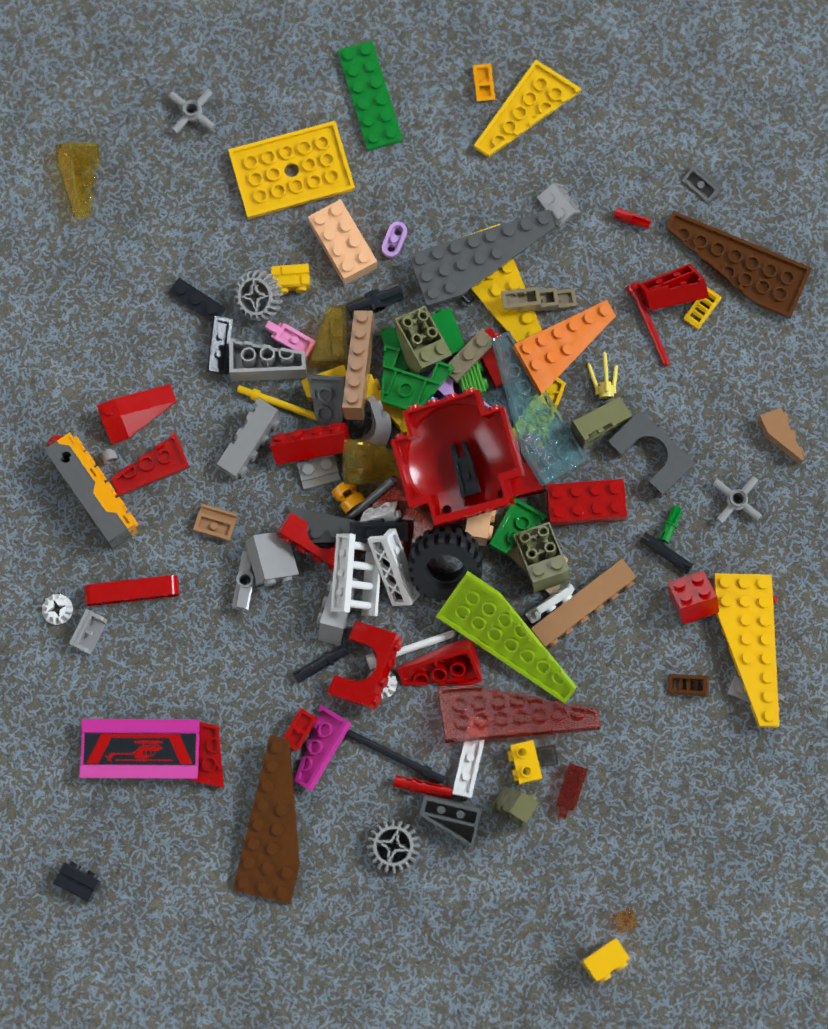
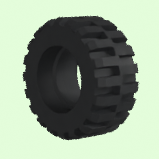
(442, 542)

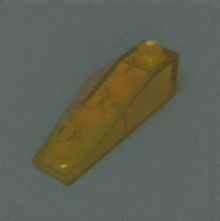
(77, 170)

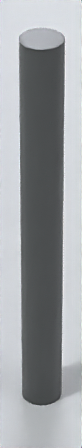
(371, 498)

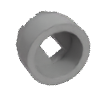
(109, 456)

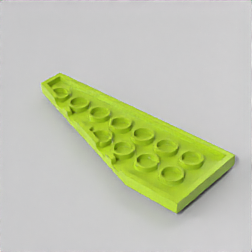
(495, 626)

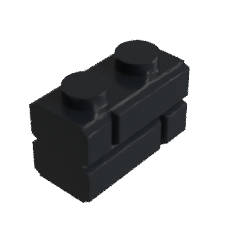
(77, 882)

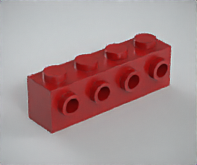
(309, 443)

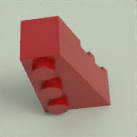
(674, 288)

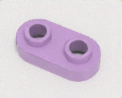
(393, 240)

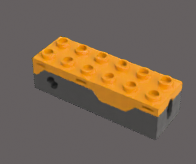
(90, 489)

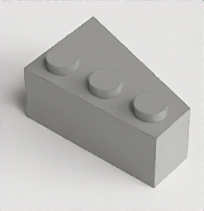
(332, 623)

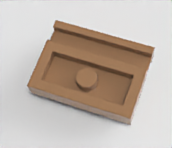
(215, 522)

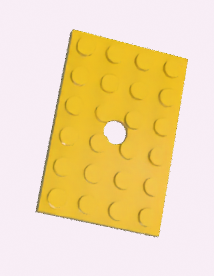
(313, 150)

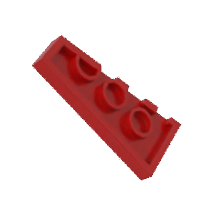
(152, 466)

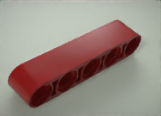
(131, 590)

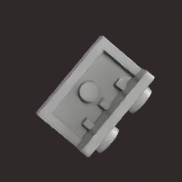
(559, 203)

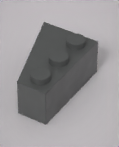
(452, 816)

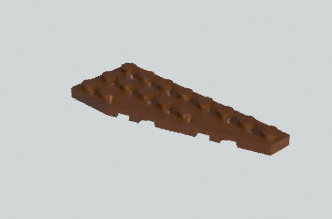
(754, 271)
(271, 844)

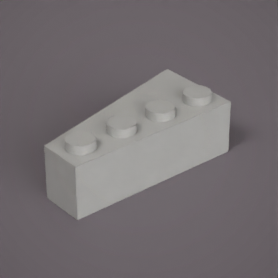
(264, 362)
(249, 440)

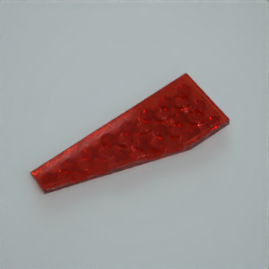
(487, 714)

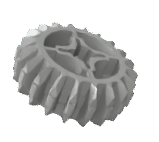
(257, 308)
(388, 863)

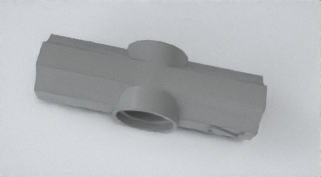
(243, 592)

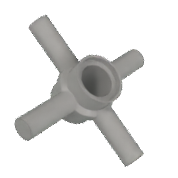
(192, 117)
(734, 506)

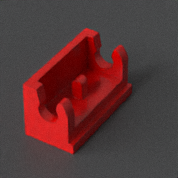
(300, 729)

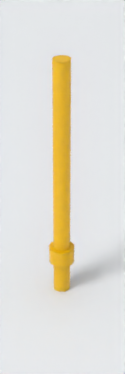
(255, 393)

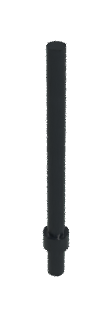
(425, 771)

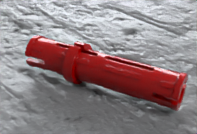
(429, 788)

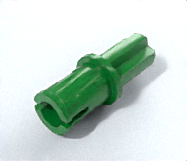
(670, 524)

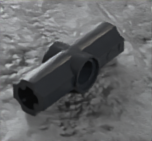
(376, 300)

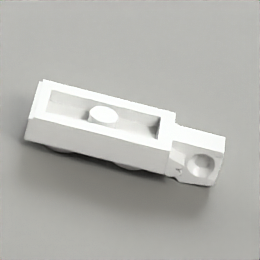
(549, 603)

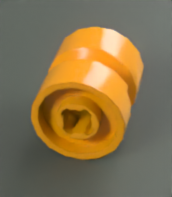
(349, 502)

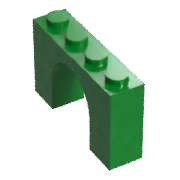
(447, 327)

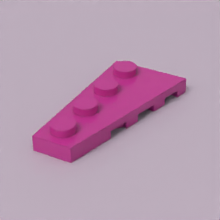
(326, 738)

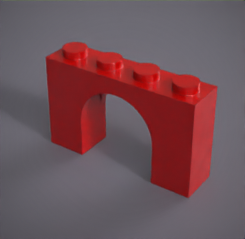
(368, 691)

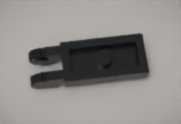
(465, 471)

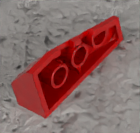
(130, 413)
(450, 664)

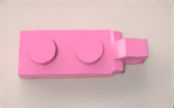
(290, 337)

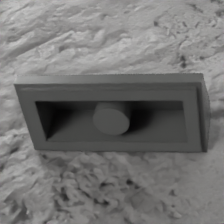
(702, 184)

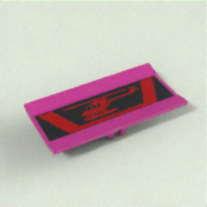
(140, 748)

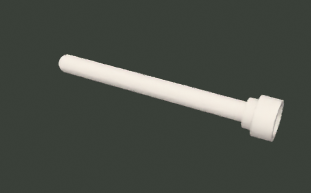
(372, 658)

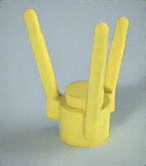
(605, 390)

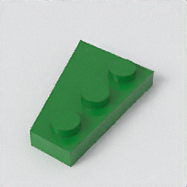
(517, 519)

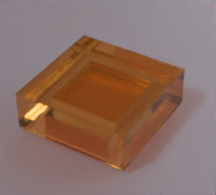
(626, 920)

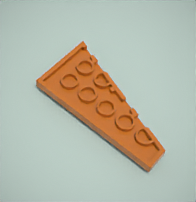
(555, 348)

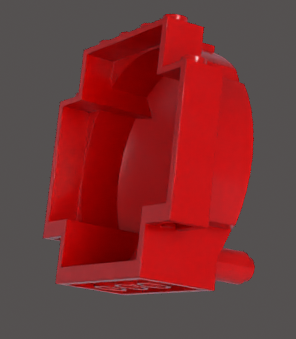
(427, 457)

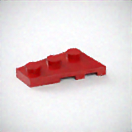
(210, 757)

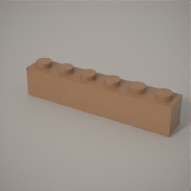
(358, 365)
(583, 603)

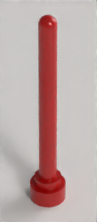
(634, 291)

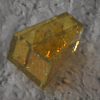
(331, 342)

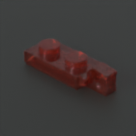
(570, 789)

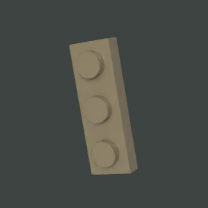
(470, 355)

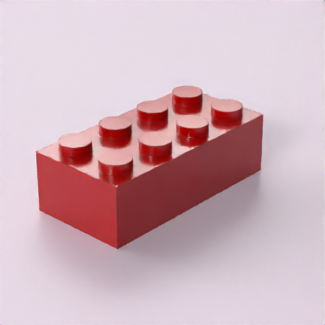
(586, 502)

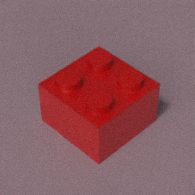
(693, 597)

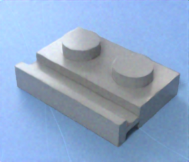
(318, 472)

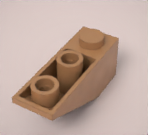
(777, 430)

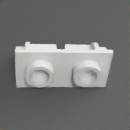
(386, 511)

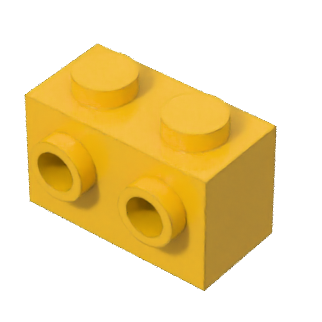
(525, 762)

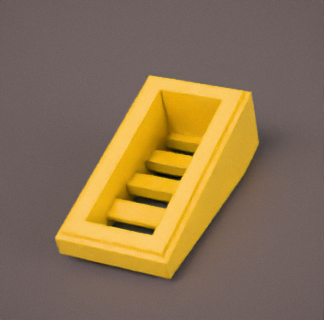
(714, 297)

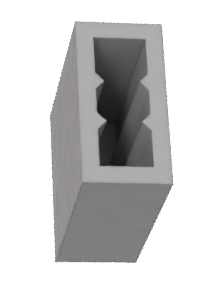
(271, 559)

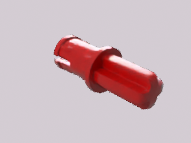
(632, 218)

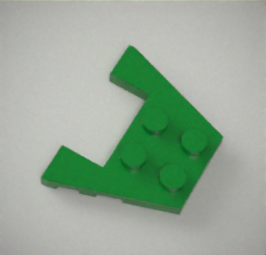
(406, 388)

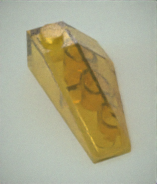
(367, 462)

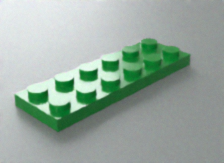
(370, 95)

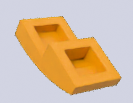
(483, 82)

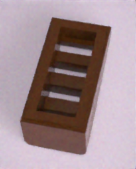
(705, 689)

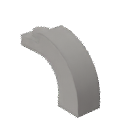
(381, 423)

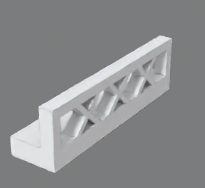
(395, 555)

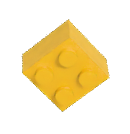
(605, 960)

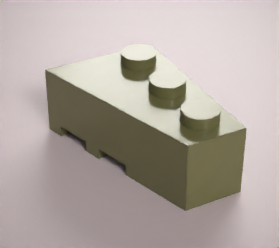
(600, 422)
(516, 805)

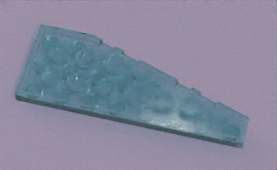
(539, 427)

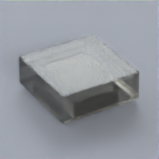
(547, 755)

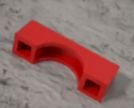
(295, 531)

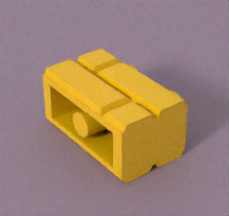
(292, 277)

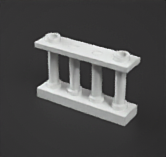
(343, 573)

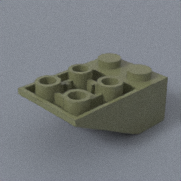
(420, 340)
(542, 557)

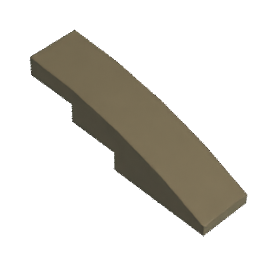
(538, 299)

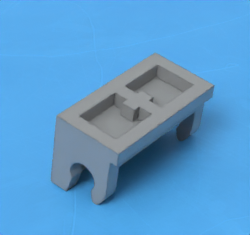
(88, 632)

